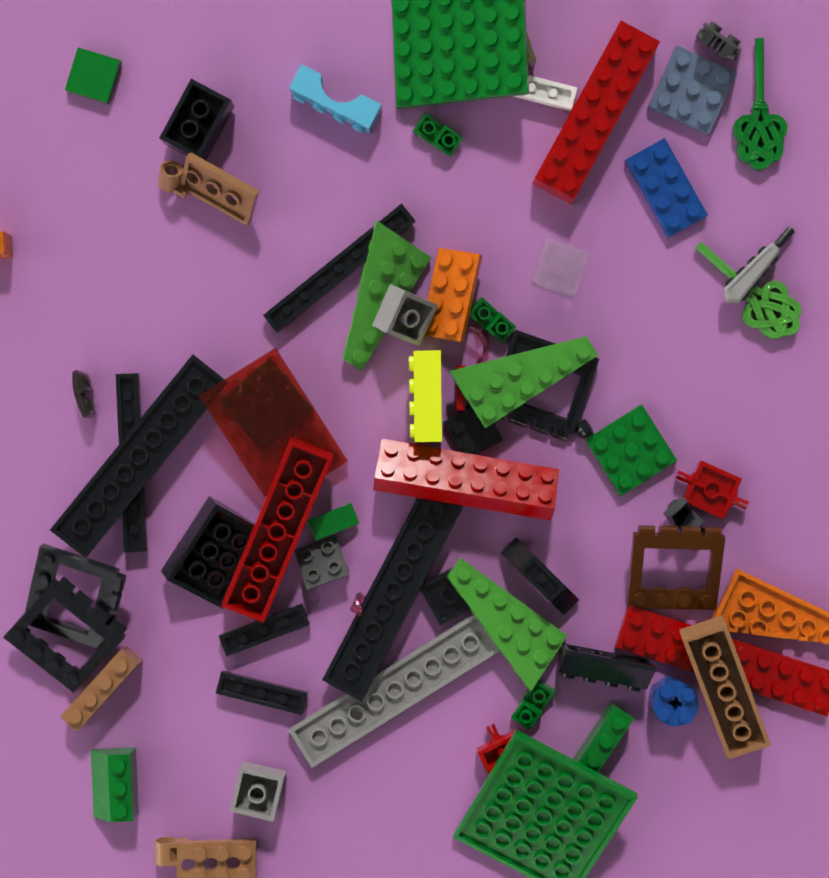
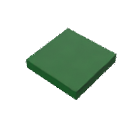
(93, 75)

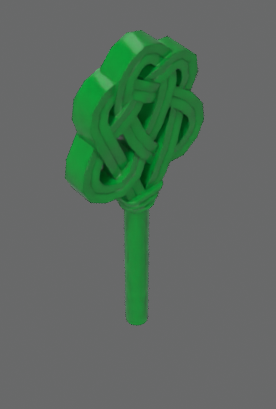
(762, 129)

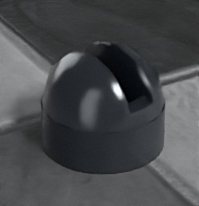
(584, 429)

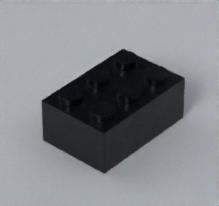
(197, 120)

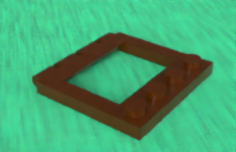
(669, 538)

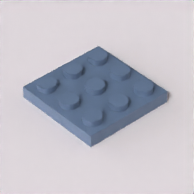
(692, 90)

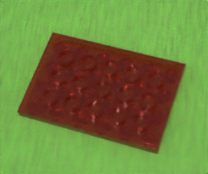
(261, 411)

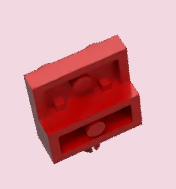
(492, 750)

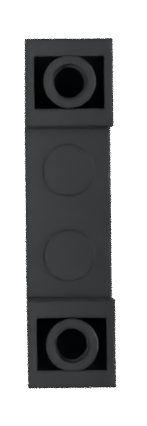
(539, 576)

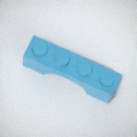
(360, 112)

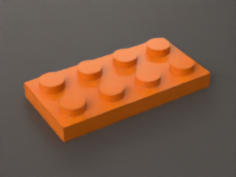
(453, 292)

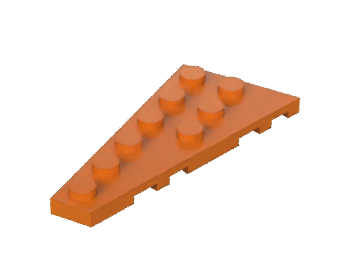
(768, 611)

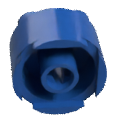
(682, 710)

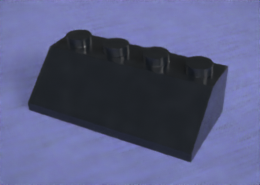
(604, 666)

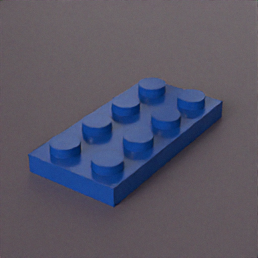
(666, 187)

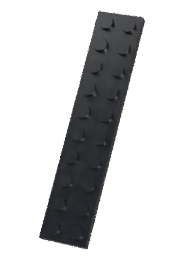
(136, 458)
(391, 596)

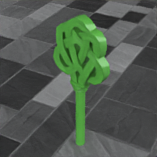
(763, 306)

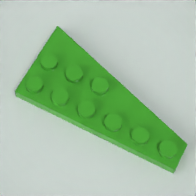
(510, 381)
(516, 630)

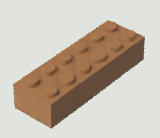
(725, 687)

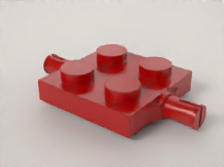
(712, 489)

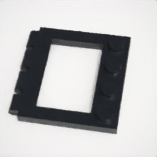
(540, 418)
(45, 573)
(78, 605)

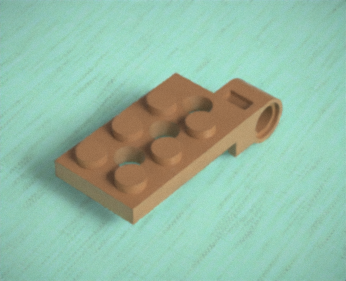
(179, 179)
(173, 851)

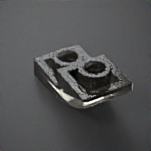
(81, 387)

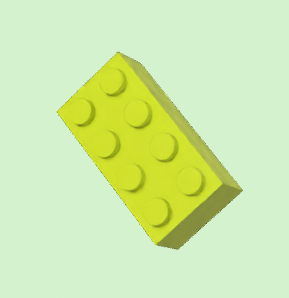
(427, 396)

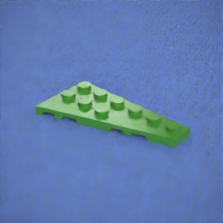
(388, 262)

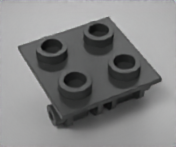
(731, 42)
(321, 562)

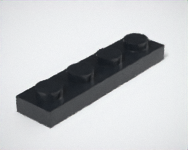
(259, 632)
(261, 692)

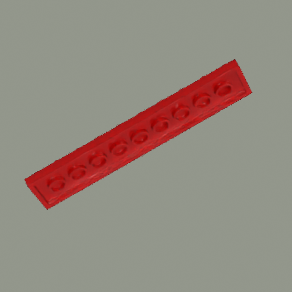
(765, 670)

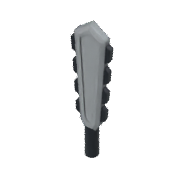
(748, 277)

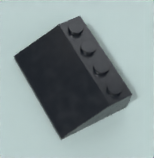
(209, 552)

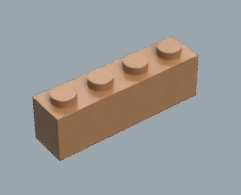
(101, 688)

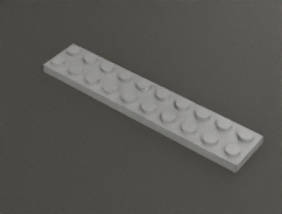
(394, 690)

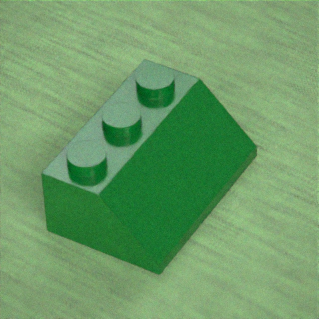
(114, 784)

